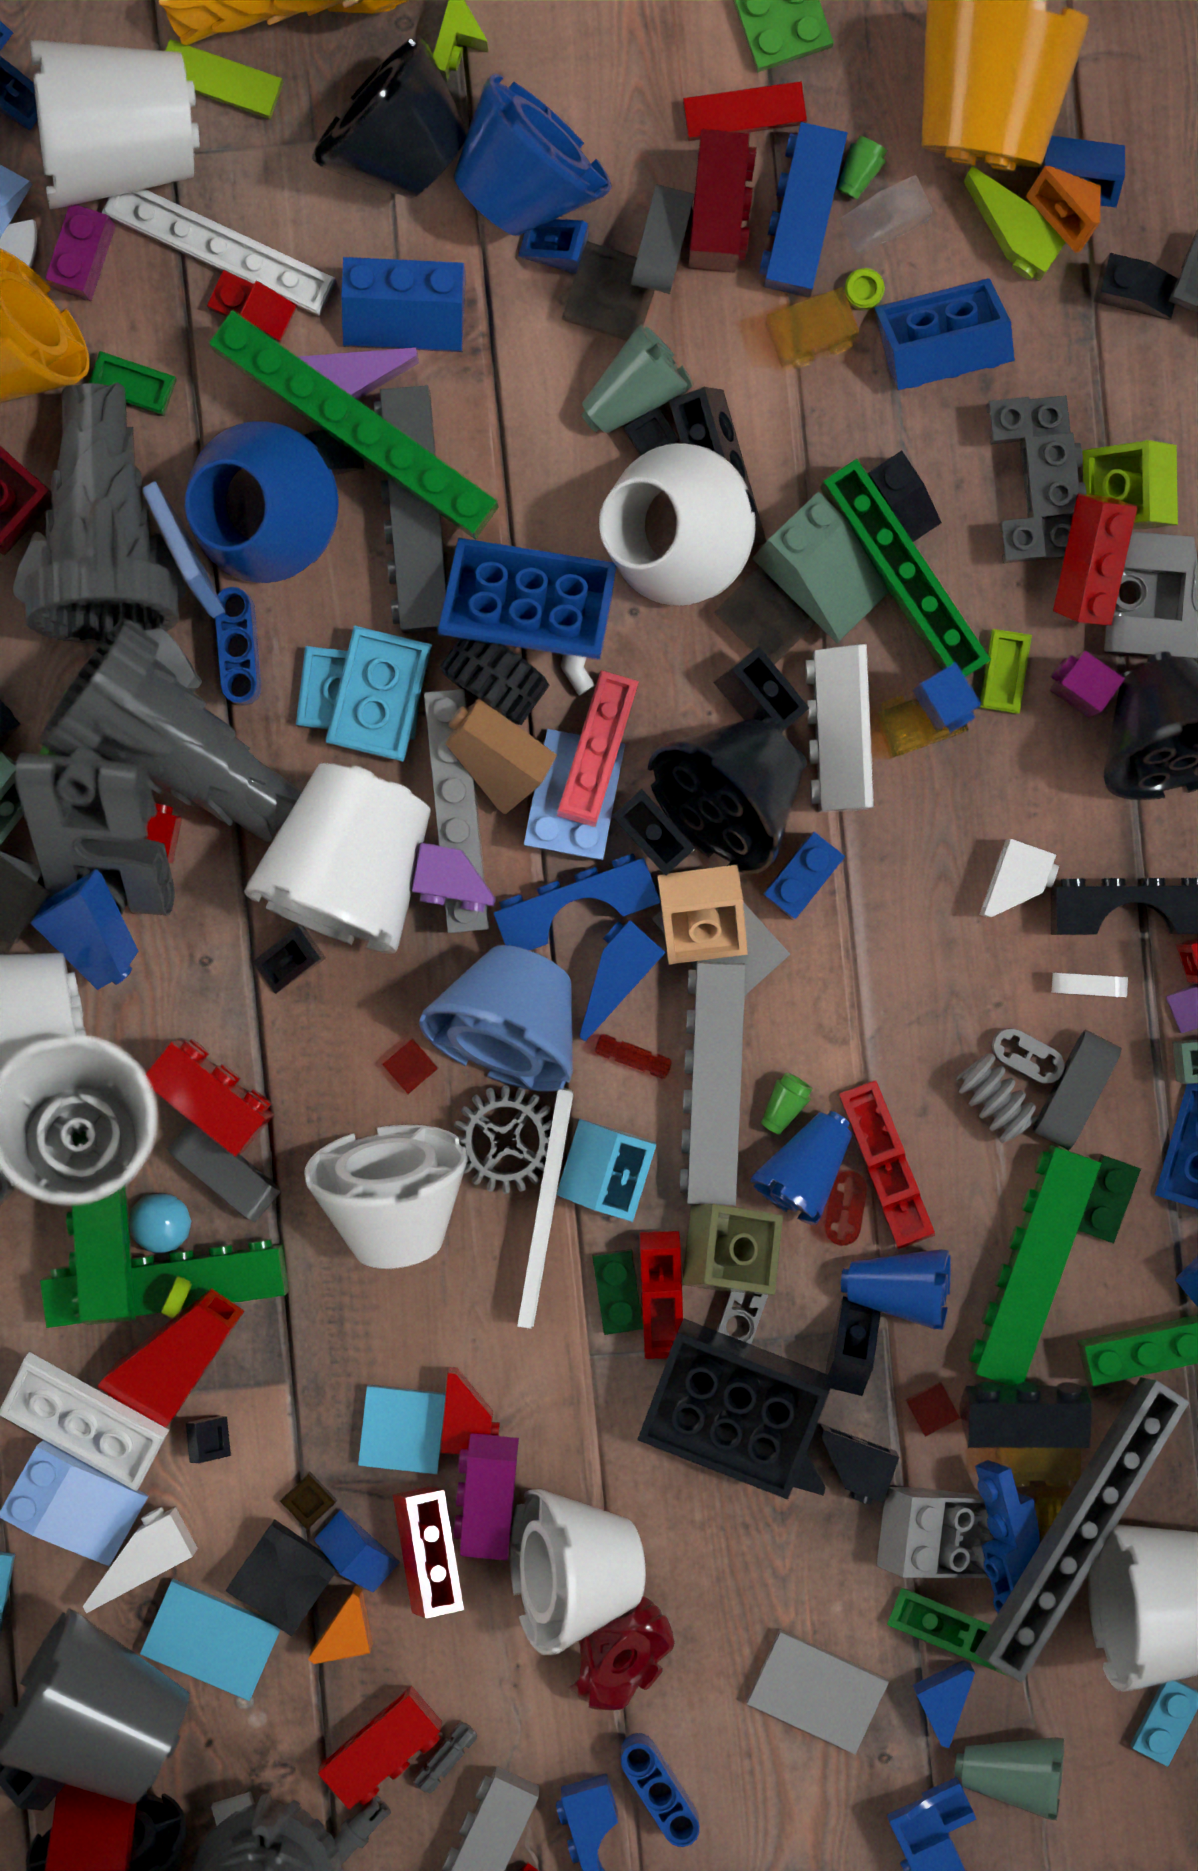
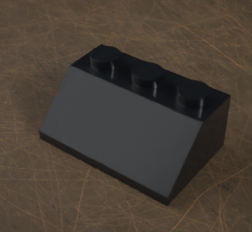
(1026, 1416)

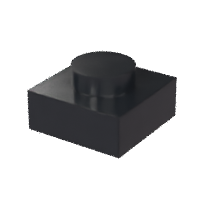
(650, 432)
(208, 1439)

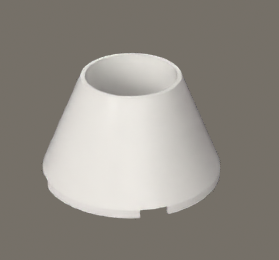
(712, 524)
(390, 1191)
(572, 1568)

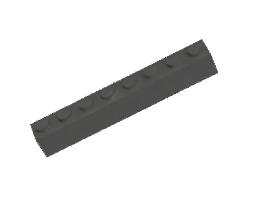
(1081, 1528)

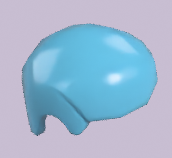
(159, 1222)

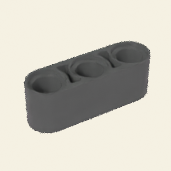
(662, 239)
(1077, 1089)
(227, 1175)

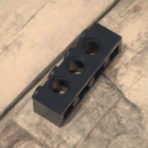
(706, 421)

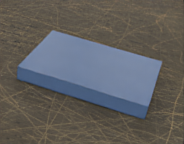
(183, 550)

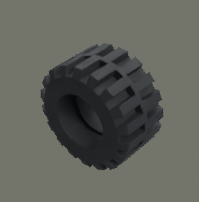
(495, 677)

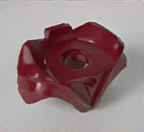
(623, 1657)

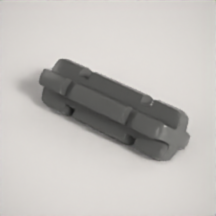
(445, 1757)

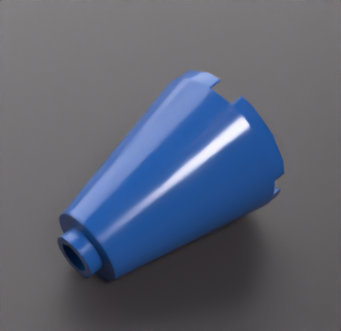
(806, 1167)
(902, 1286)

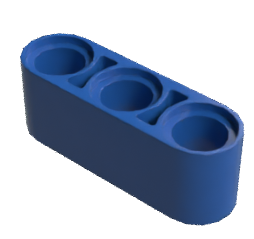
(248, 663)
(662, 1808)

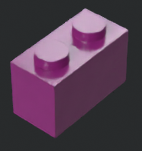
(80, 252)
(1085, 683)

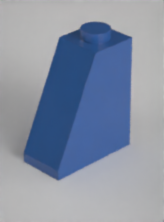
(89, 930)

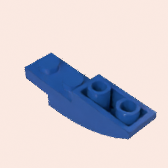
(1013, 1525)

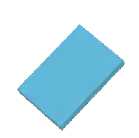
(320, 687)
(379, 693)
(210, 1639)

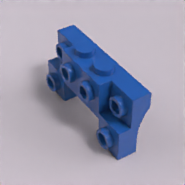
(925, 1828)

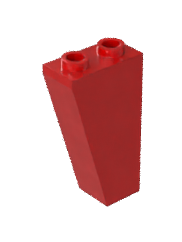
(171, 1361)

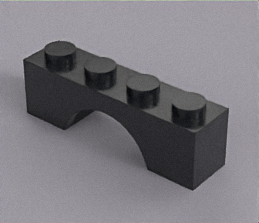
(1082, 908)

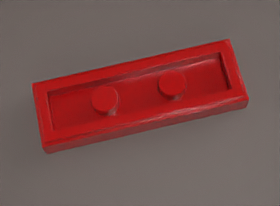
(746, 110)

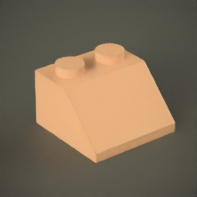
(703, 914)

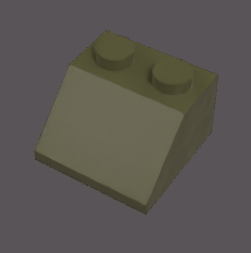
(732, 1249)

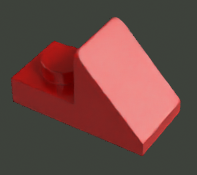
(254, 303)

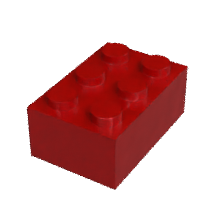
(209, 1095)

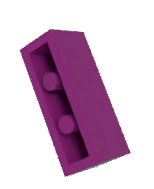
(486, 1496)

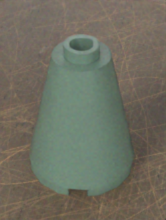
(635, 383)
(1016, 1773)

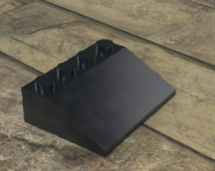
(735, 1408)

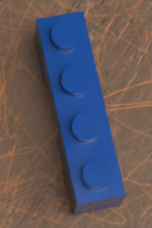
(624, 888)
(590, 1813)

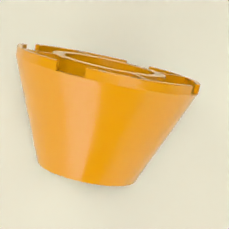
(37, 341)

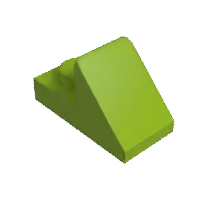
(457, 28)

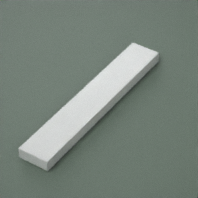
(221, 247)
(545, 1208)

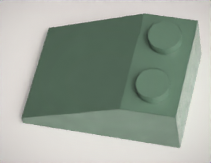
(823, 567)

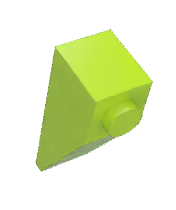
(1016, 225)

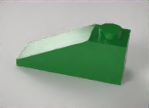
(939, 1626)

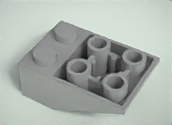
(933, 1533)

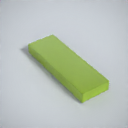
(229, 80)

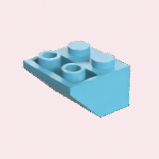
(606, 1169)

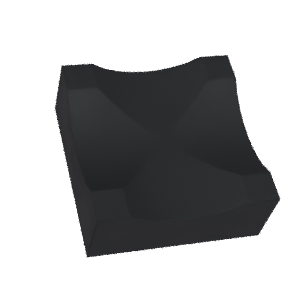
(282, 1577)

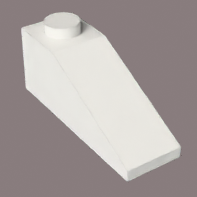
(153, 1549)

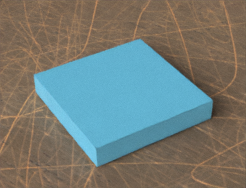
(402, 1429)

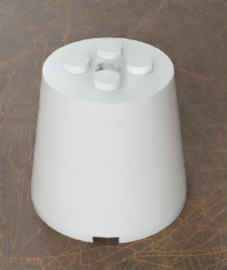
(111, 119)
(345, 857)
(36, 1002)
(70, 1089)
(1146, 1605)

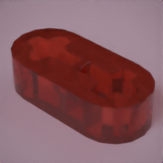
(855, 1208)

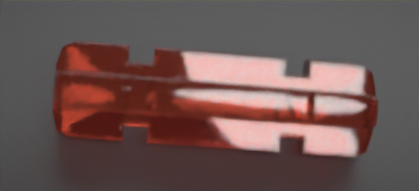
(633, 1056)

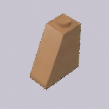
(498, 754)

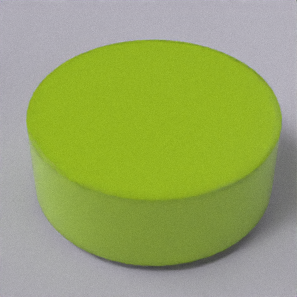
(864, 289)
(176, 1297)

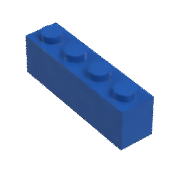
(805, 209)

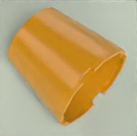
(996, 78)

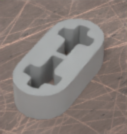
(1031, 1046)

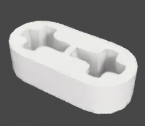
(1089, 984)

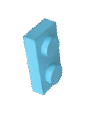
(1166, 1721)

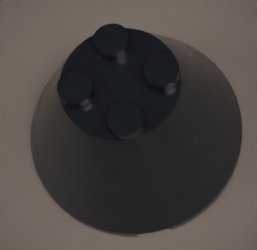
(1155, 730)
(730, 790)

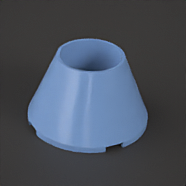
(508, 1017)

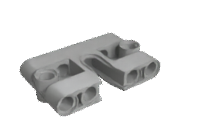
(1166, 600)

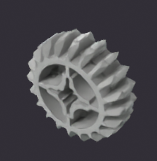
(525, 1111)

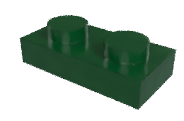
(1109, 1198)
(617, 1292)

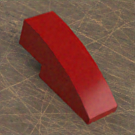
(660, 1291)

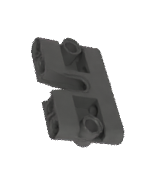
(95, 817)

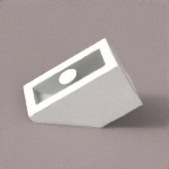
(1018, 877)

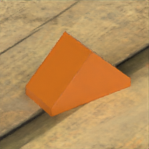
(1067, 204)
(347, 1633)

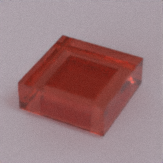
(410, 1066)
(932, 1408)

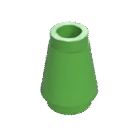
(861, 166)
(786, 1102)

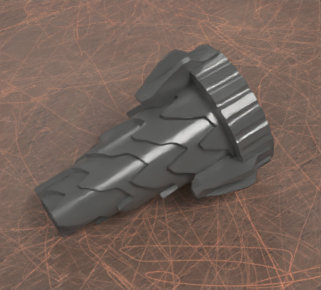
(97, 541)
(141, 708)
(269, 1839)

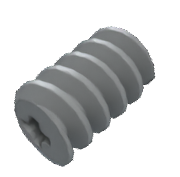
(997, 1098)

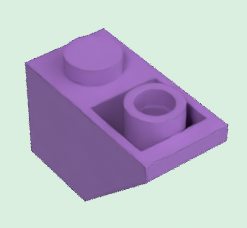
(450, 874)

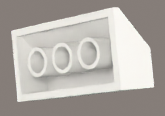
(841, 729)

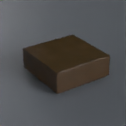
(308, 1500)

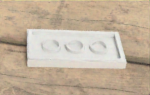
(83, 1421)

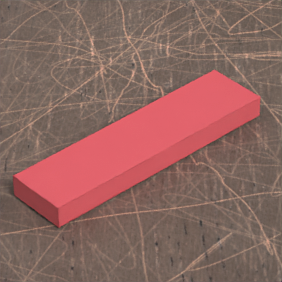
(597, 748)

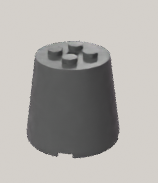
(93, 1713)

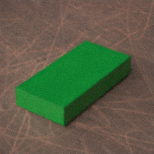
(143, 385)

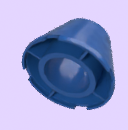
(524, 161)
(297, 494)

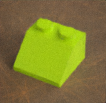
(1139, 475)

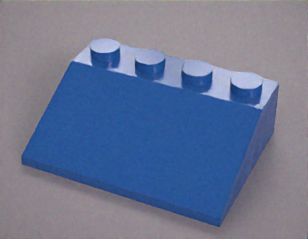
(528, 598)

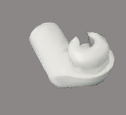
(577, 675)

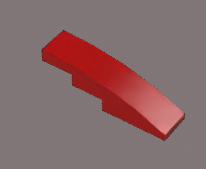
(887, 1164)

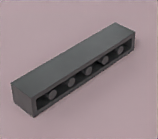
(413, 525)

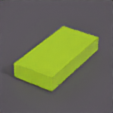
(1005, 671)

